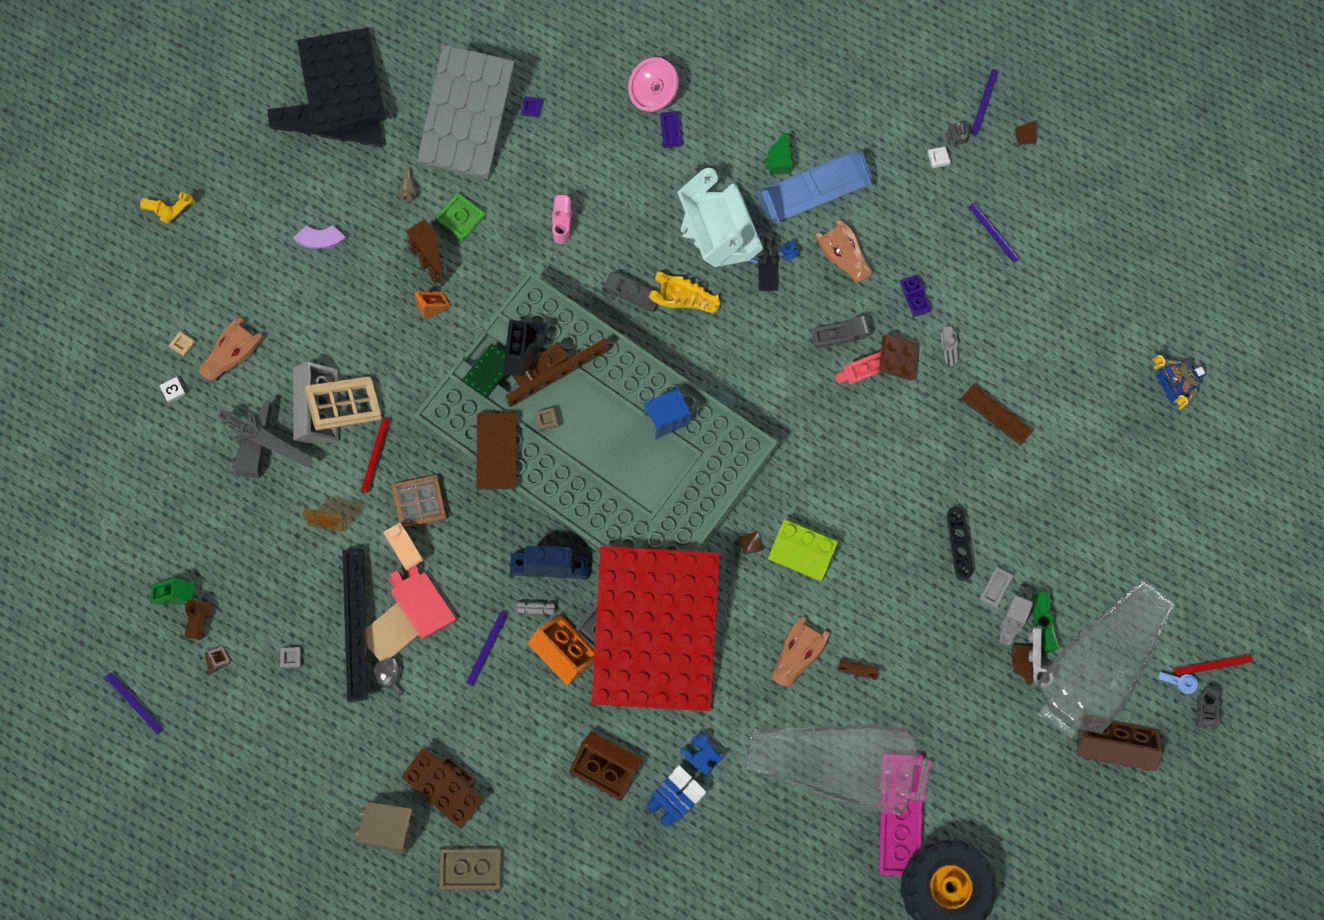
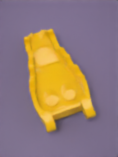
(681, 293)

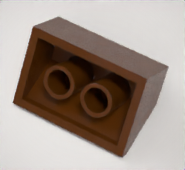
(605, 765)

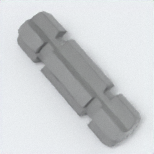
(535, 607)

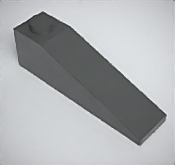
(250, 454)

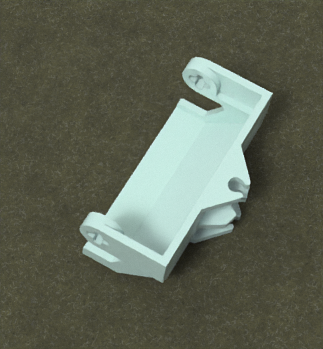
(718, 221)

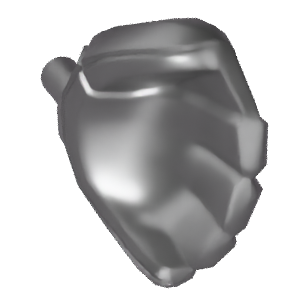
(387, 674)

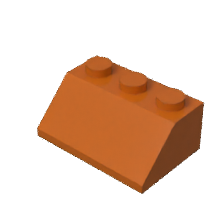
(562, 649)

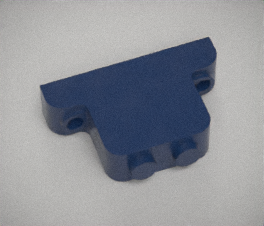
(549, 562)

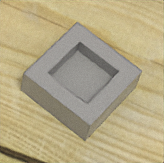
(290, 658)

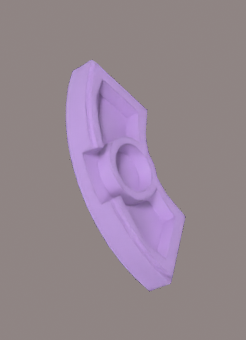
(319, 239)

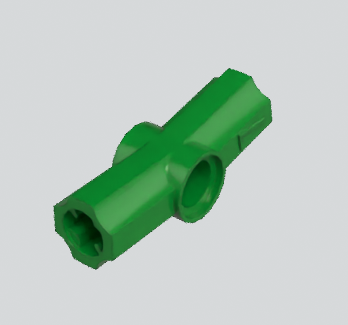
(1042, 610)

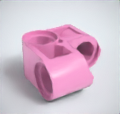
(561, 218)

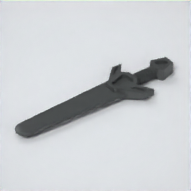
(253, 432)

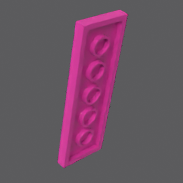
(900, 835)

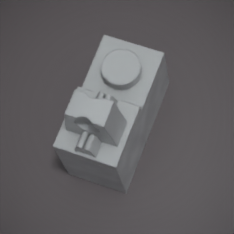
(1014, 619)

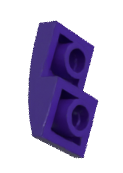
(915, 296)

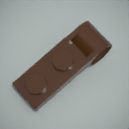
(542, 363)

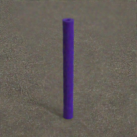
(984, 102)
(993, 232)
(486, 649)
(134, 703)

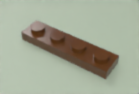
(997, 414)

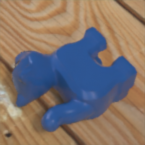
(704, 756)

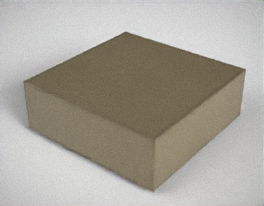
(546, 419)

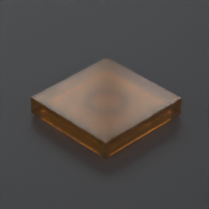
(325, 520)

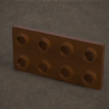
(444, 786)

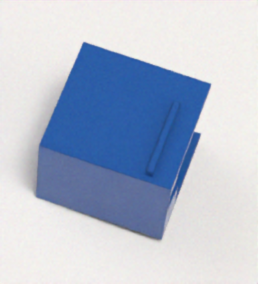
(668, 412)

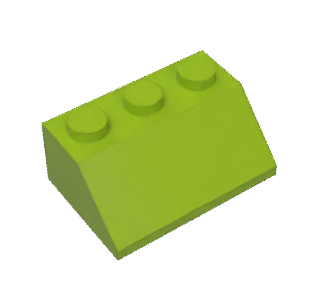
(802, 550)

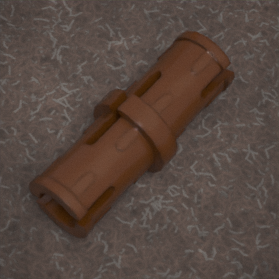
(858, 669)

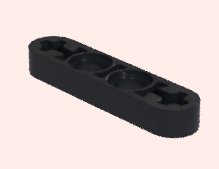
(959, 543)

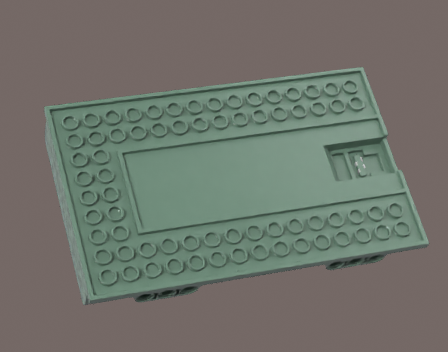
(603, 464)

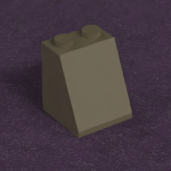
(385, 827)

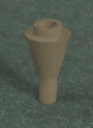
(407, 189)

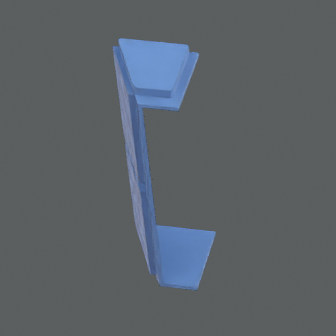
(814, 186)

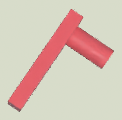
(860, 369)

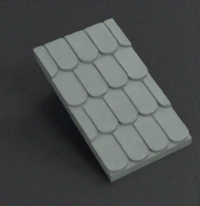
(465, 112)

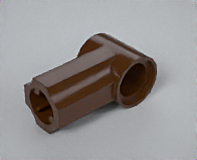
(197, 613)

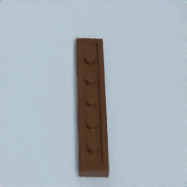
(557, 373)

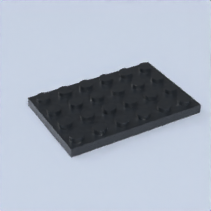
(341, 80)

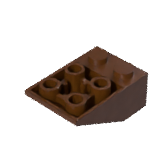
(424, 244)

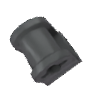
(1208, 713)

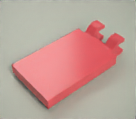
(421, 602)

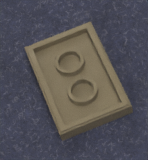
(470, 869)

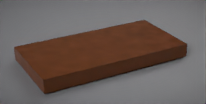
(496, 451)

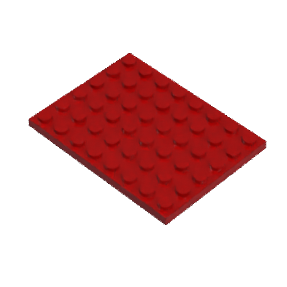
(655, 628)

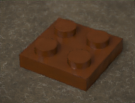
(898, 357)

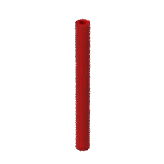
(374, 456)
(1213, 665)

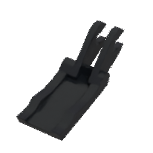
(768, 268)

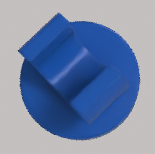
(791, 253)

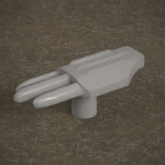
(949, 343)

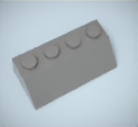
(303, 426)

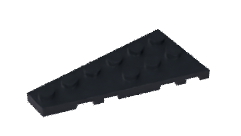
(299, 120)

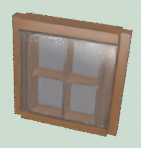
(418, 501)

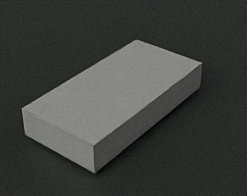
(996, 587)

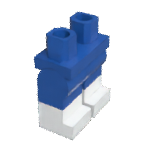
(671, 802)

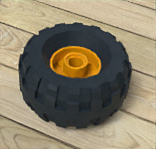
(949, 864)

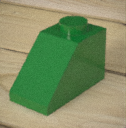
(779, 157)
(172, 592)

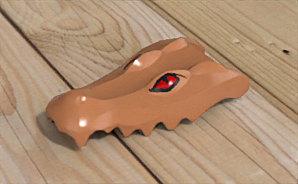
(843, 250)
(231, 349)
(799, 650)

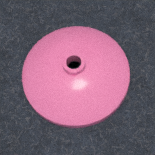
(645, 81)

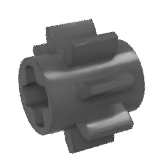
(957, 133)

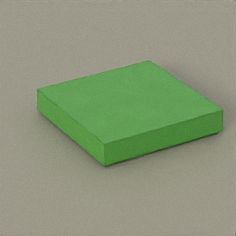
(460, 217)

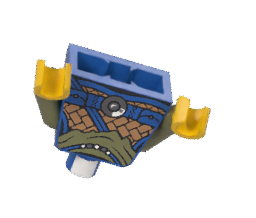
(1178, 380)

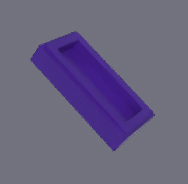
(670, 129)

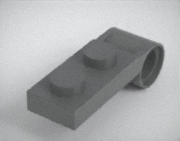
(629, 290)
(841, 333)

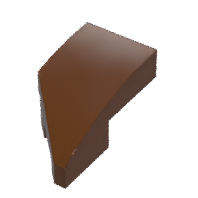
(1021, 662)

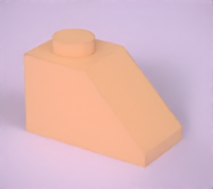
(402, 546)

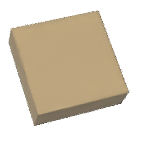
(182, 344)

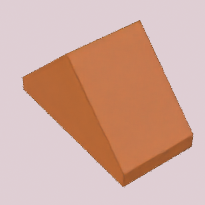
(431, 303)

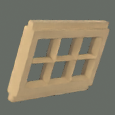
(345, 420)

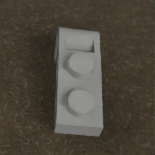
(1035, 655)

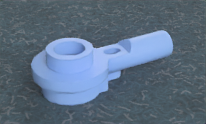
(1186, 684)

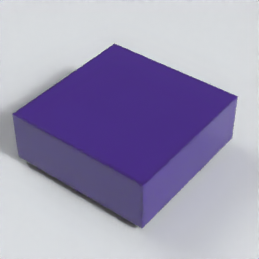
(531, 107)

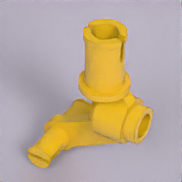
(165, 212)

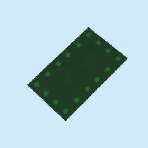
(486, 371)

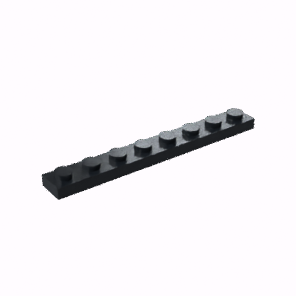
(355, 625)

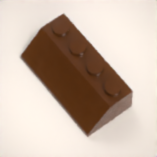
(1122, 745)

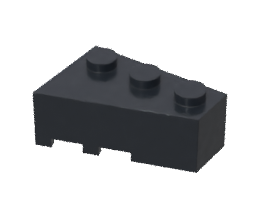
(523, 345)

